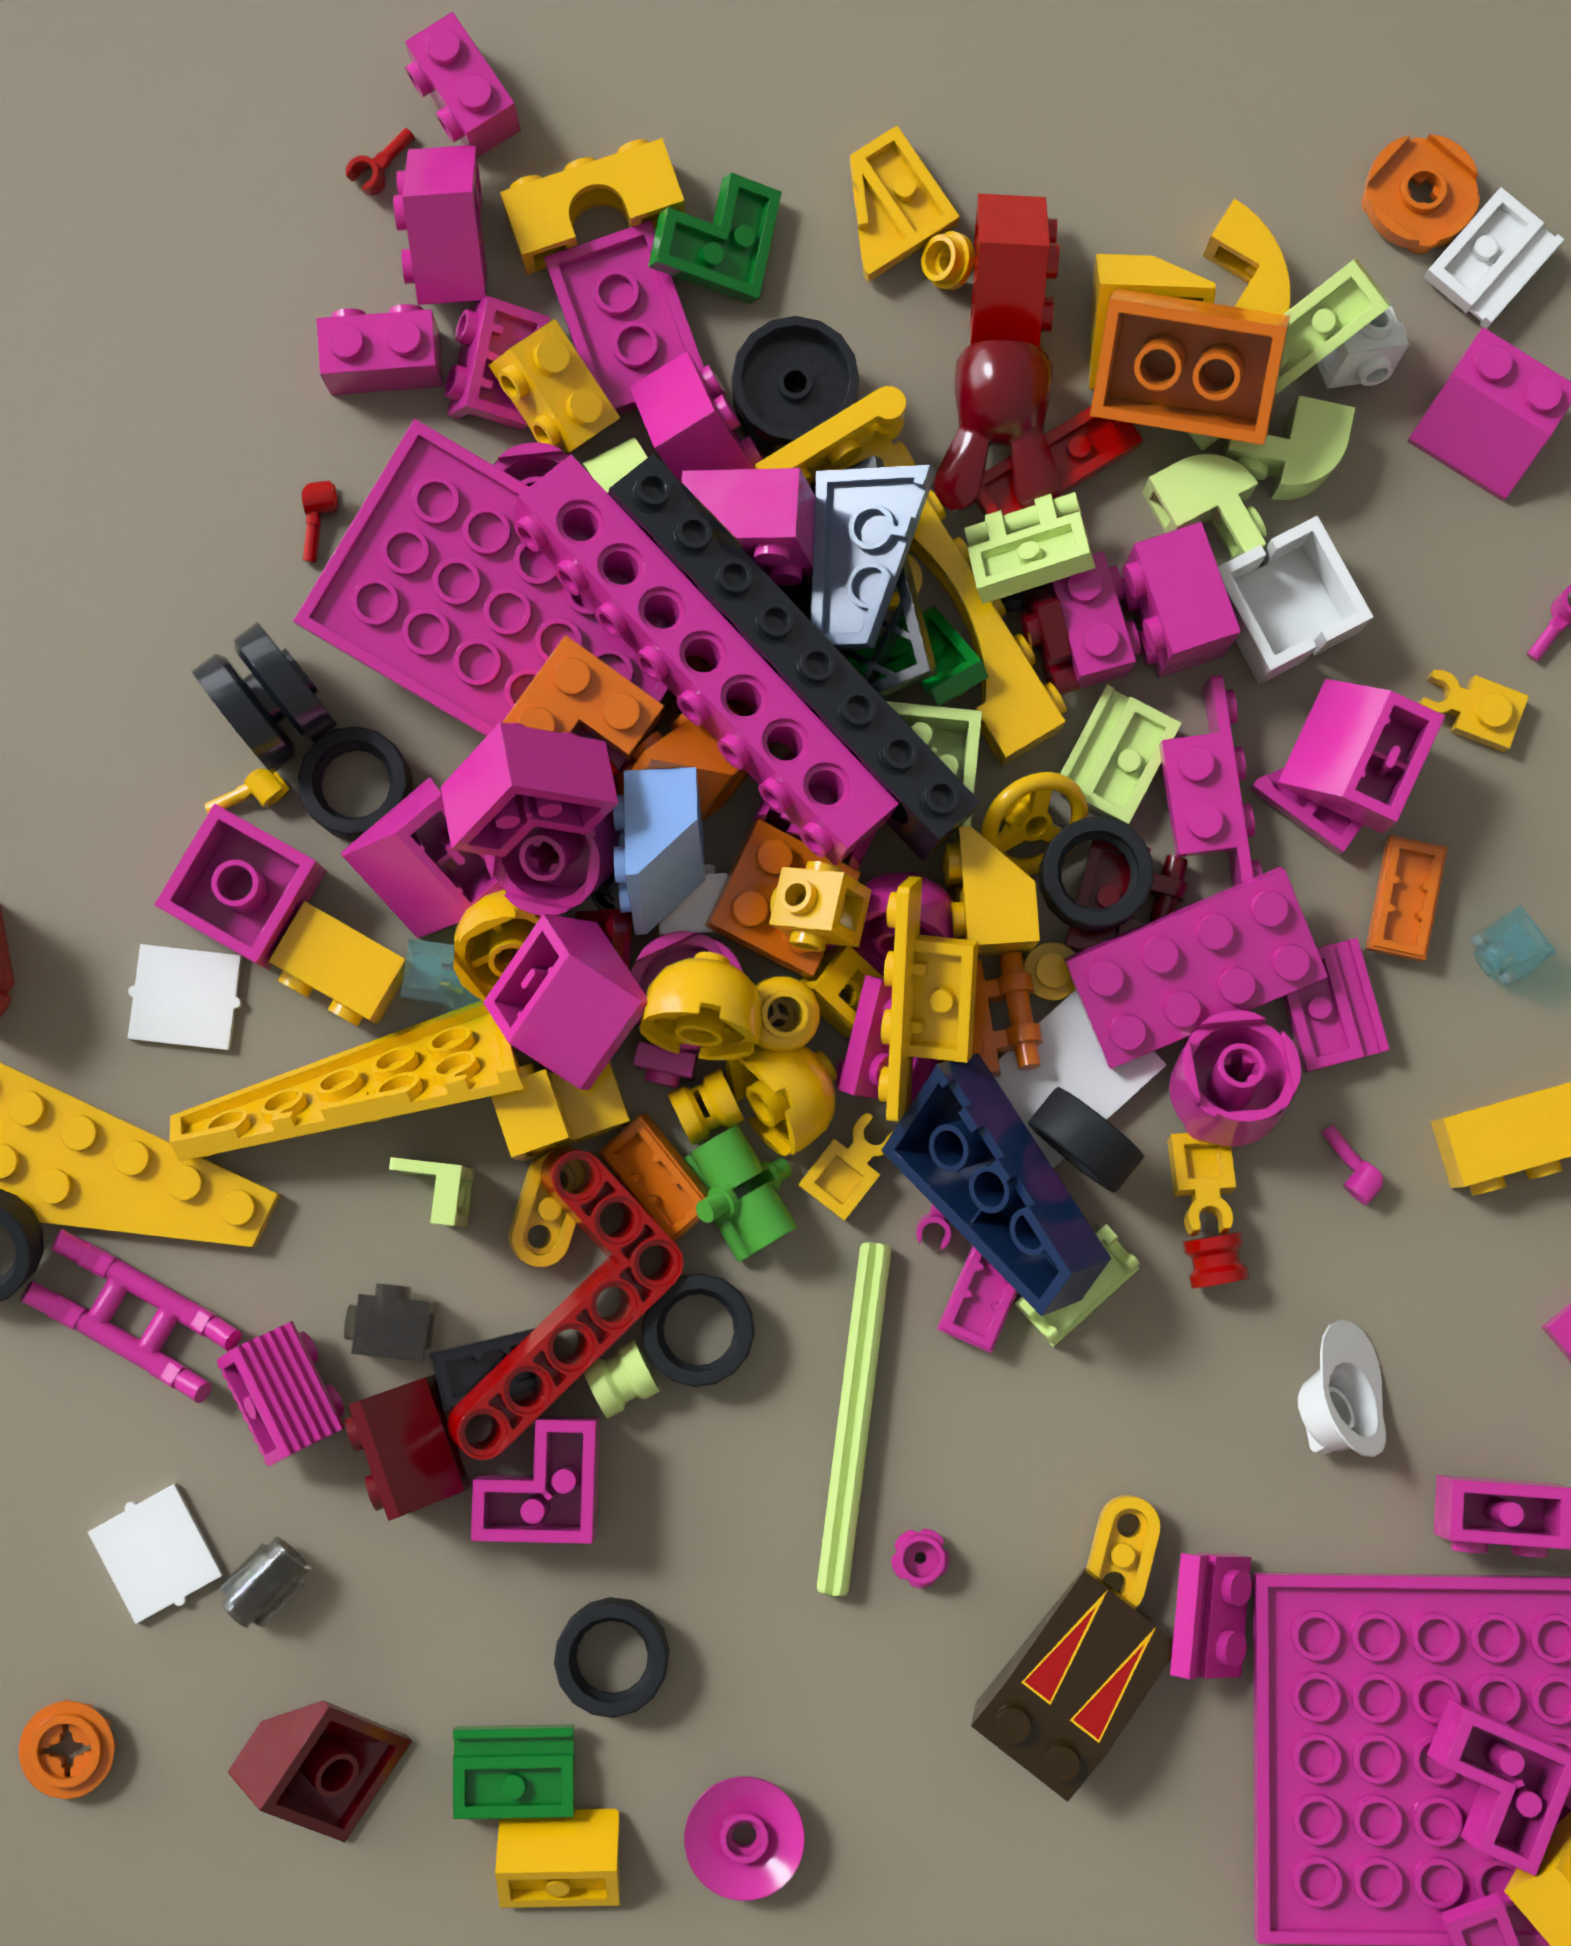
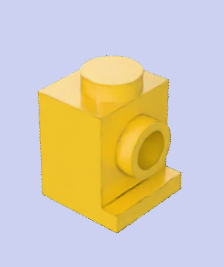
(839, 970)

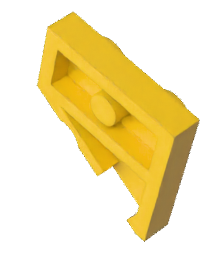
(895, 203)

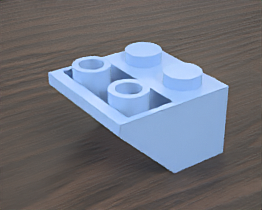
(658, 843)

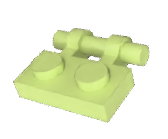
(1028, 547)

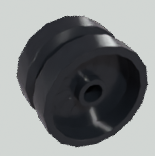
(786, 357)
(265, 697)

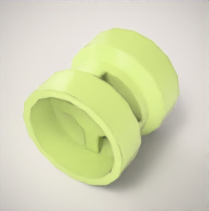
(621, 1379)

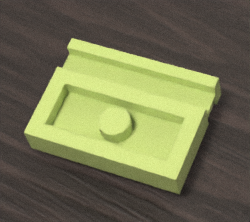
(1118, 754)

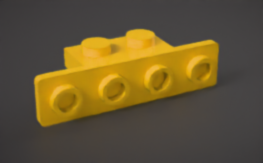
(930, 998)

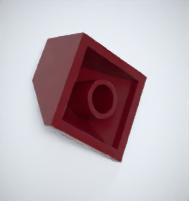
(318, 1766)

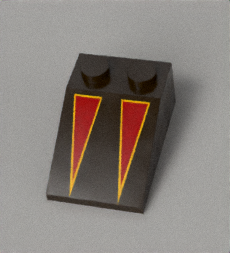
(1074, 1684)

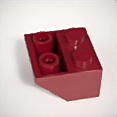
(406, 1448)

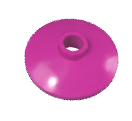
(736, 1868)

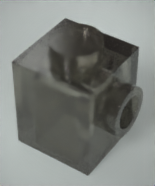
(391, 1324)

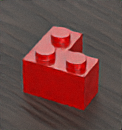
(1011, 264)

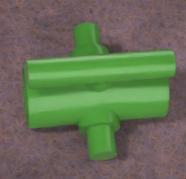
(741, 1193)

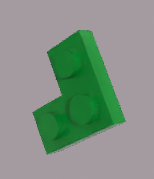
(725, 254)
(955, 660)

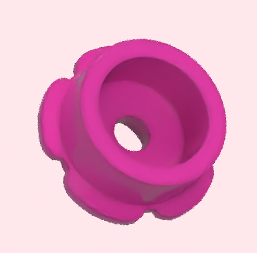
(925, 1573)

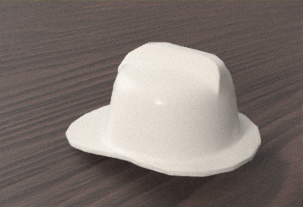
(1344, 1397)

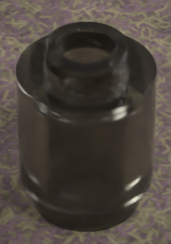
(264, 1583)

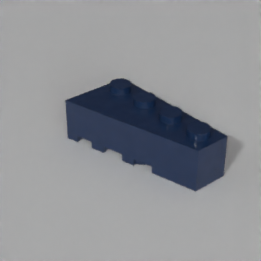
(996, 1186)

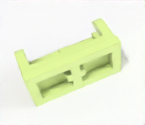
(1062, 1321)

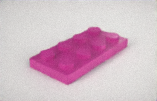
(1194, 964)

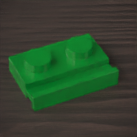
(514, 1771)

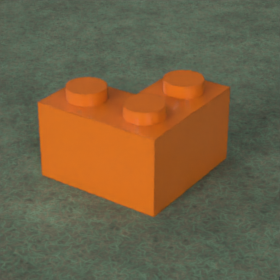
(584, 692)

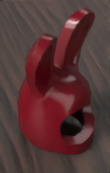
(1000, 402)

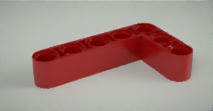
(577, 1311)

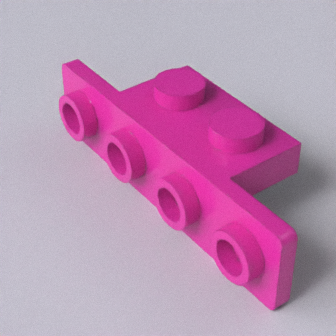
(1205, 788)

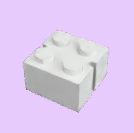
(1294, 602)

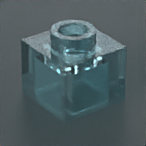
(1511, 946)
(430, 975)

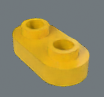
(539, 1208)
(1125, 1554)

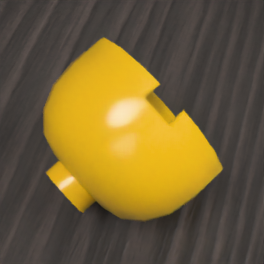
(488, 941)
(703, 1005)
(788, 1094)

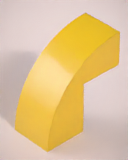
(1251, 252)

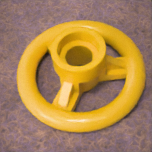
(1026, 816)

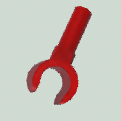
(378, 163)
(316, 500)

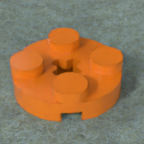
(1417, 160)

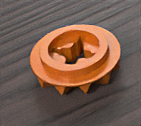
(49, 1770)

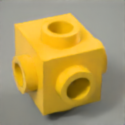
(819, 906)

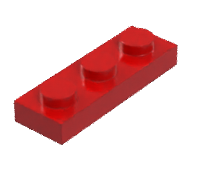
(1079, 450)

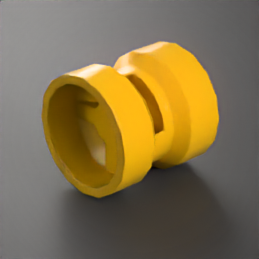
(718, 1101)

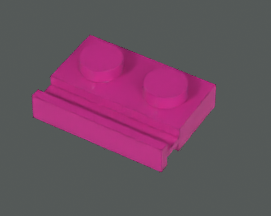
(1339, 1014)
(1211, 1615)

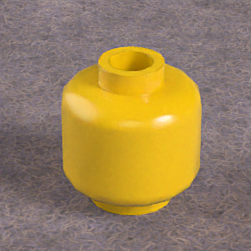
(800, 1009)

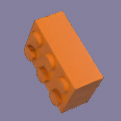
(1189, 365)

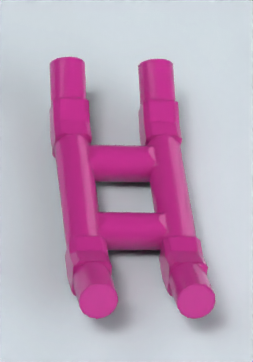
(96, 1322)

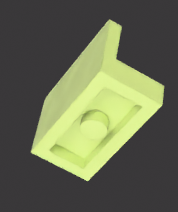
(451, 1190)

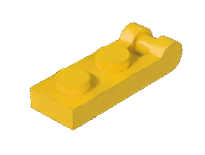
(843, 435)

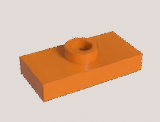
(1406, 898)
(656, 1176)

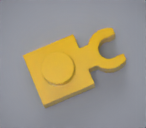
(1481, 711)
(1203, 1173)
(843, 1174)

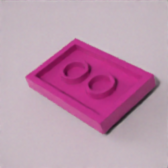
(620, 310)

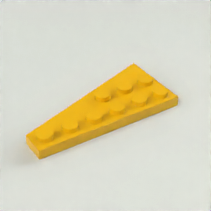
(405, 1072)
(110, 1175)

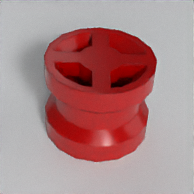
(1215, 1260)

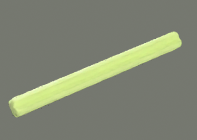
(854, 1419)

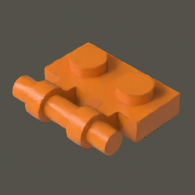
(1023, 1034)

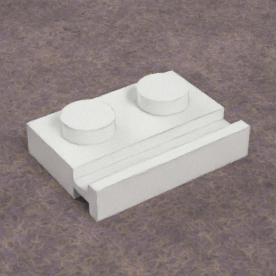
(1493, 258)

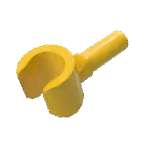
(261, 783)

